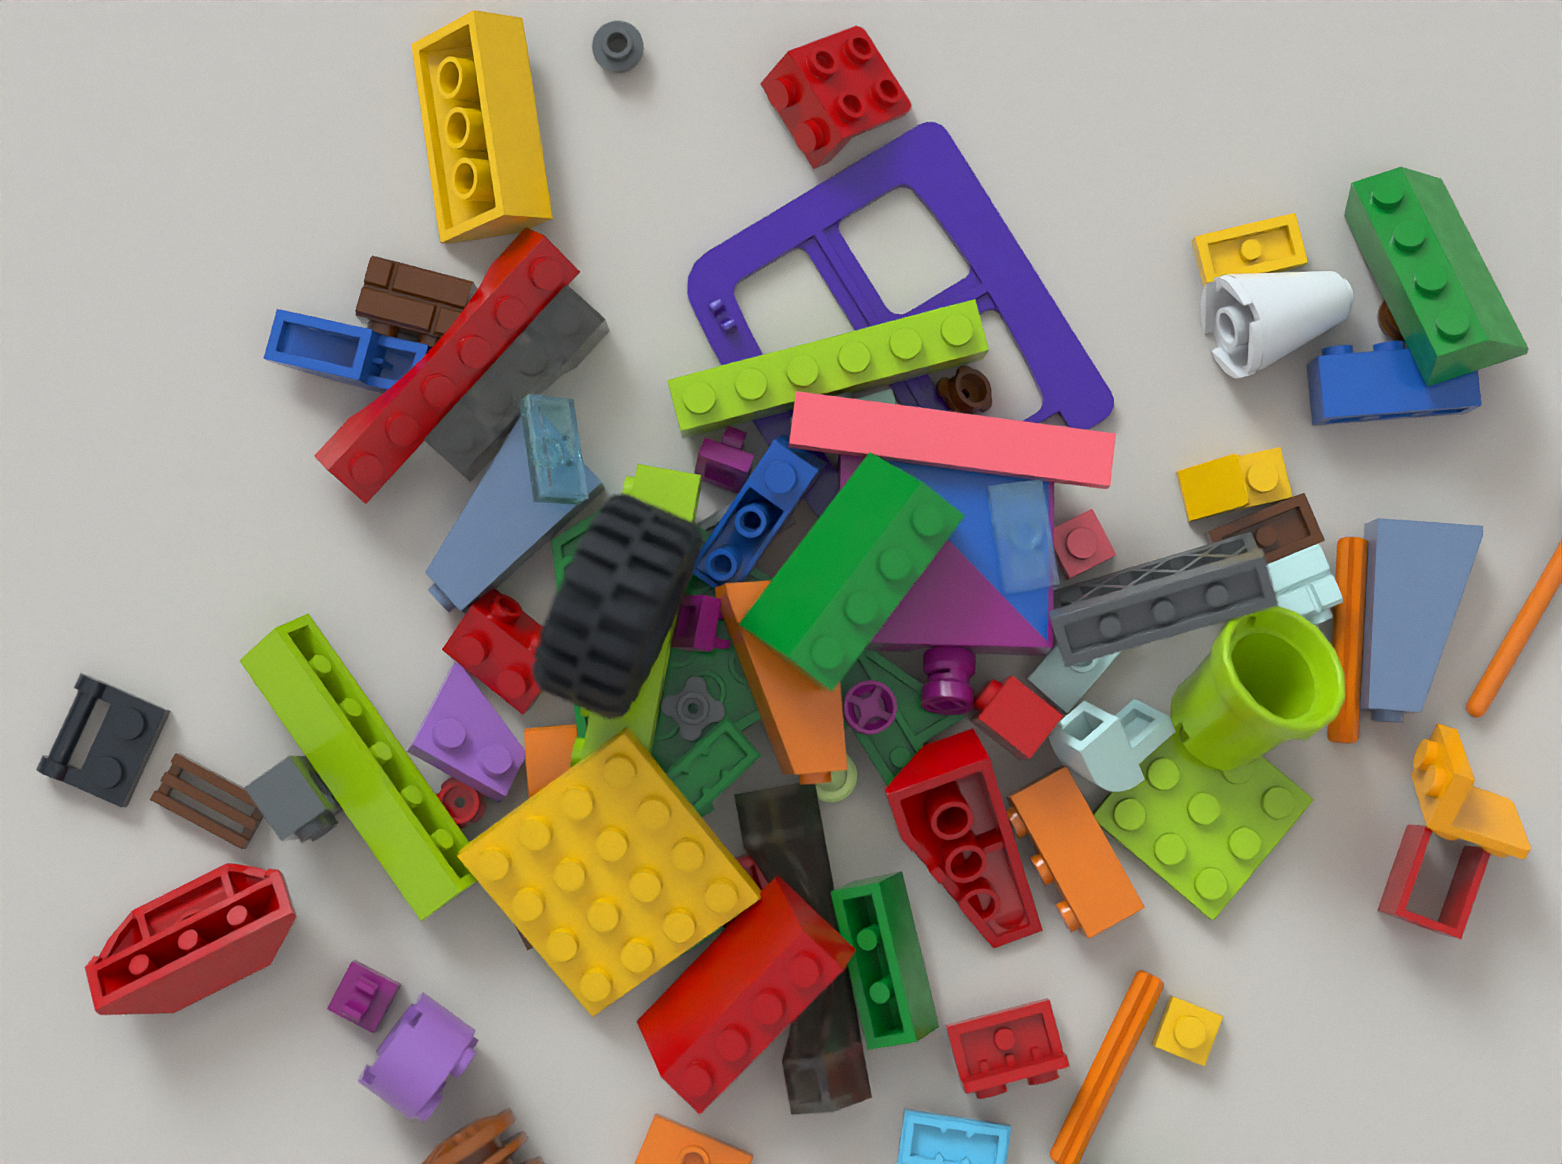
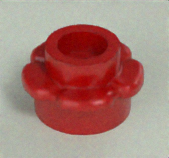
(474, 805)

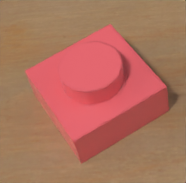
(1081, 544)

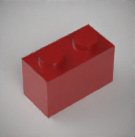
(1014, 716)

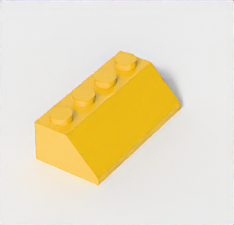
(481, 128)

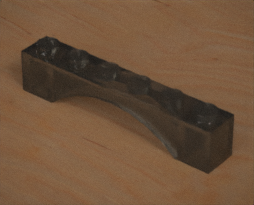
(824, 1045)

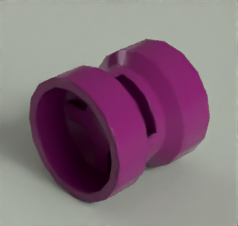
(948, 680)
(875, 704)

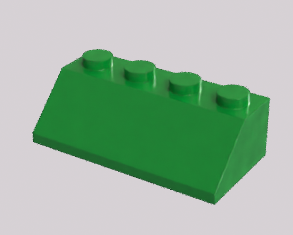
(1431, 274)
(851, 571)

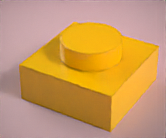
(1187, 1030)

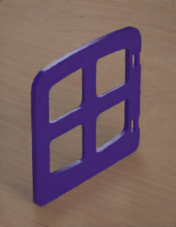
(997, 279)

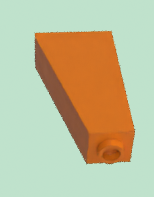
(797, 715)

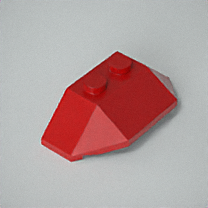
(192, 942)

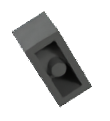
(295, 800)

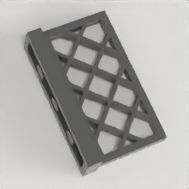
(1161, 599)

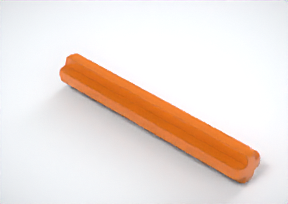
(1349, 634)
(1107, 1068)

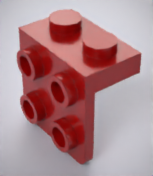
(834, 92)

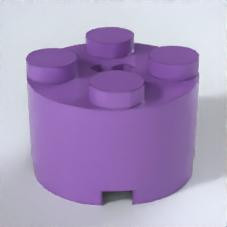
(418, 1058)

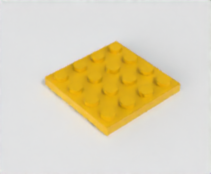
(609, 872)

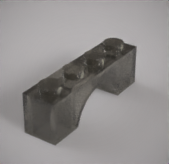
(538, 357)

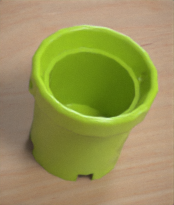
(1259, 686)

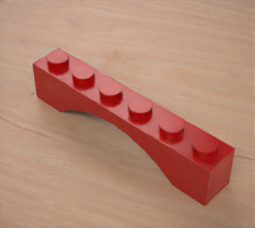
(393, 426)

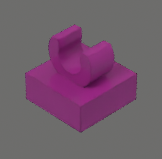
(725, 462)
(697, 625)
(364, 996)

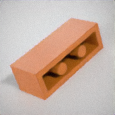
(1072, 853)

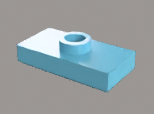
(951, 1139)

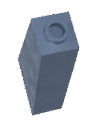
(498, 528)
(1410, 605)

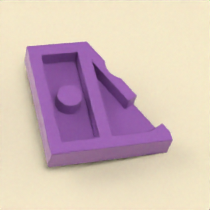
(468, 738)

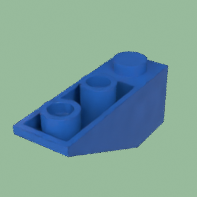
(758, 513)

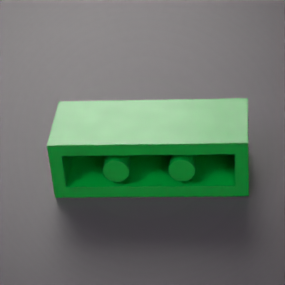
(887, 961)

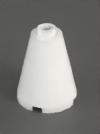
(1270, 315)

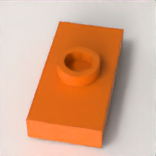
(678, 1144)

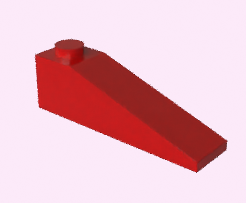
(959, 828)

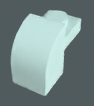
(1108, 746)

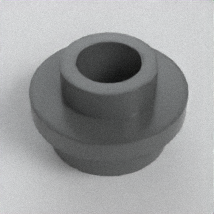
(620, 61)

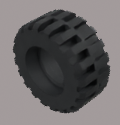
(616, 605)

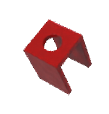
(1460, 893)

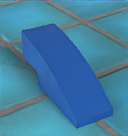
(341, 351)

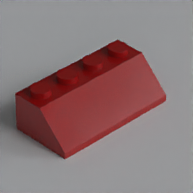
(742, 993)

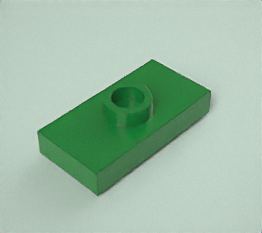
(713, 764)

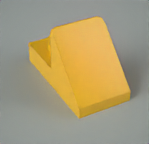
(1234, 484)

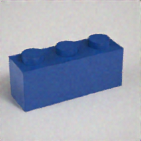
(1382, 387)

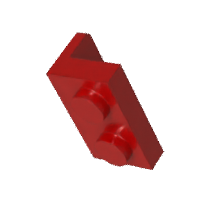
(498, 648)
(1007, 1048)

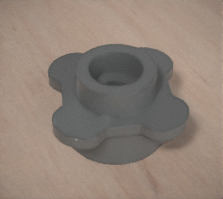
(708, 708)

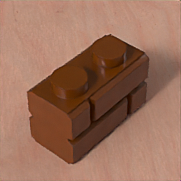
(411, 300)

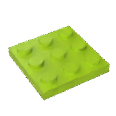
(1200, 823)

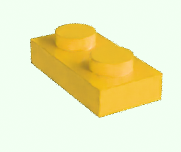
(1251, 248)

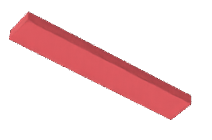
(952, 440)

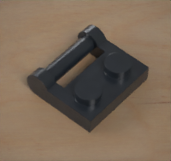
(119, 747)

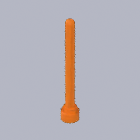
(1517, 637)

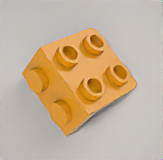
(1458, 808)

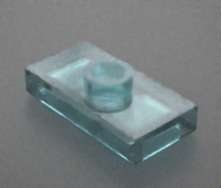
(553, 450)
(1022, 536)

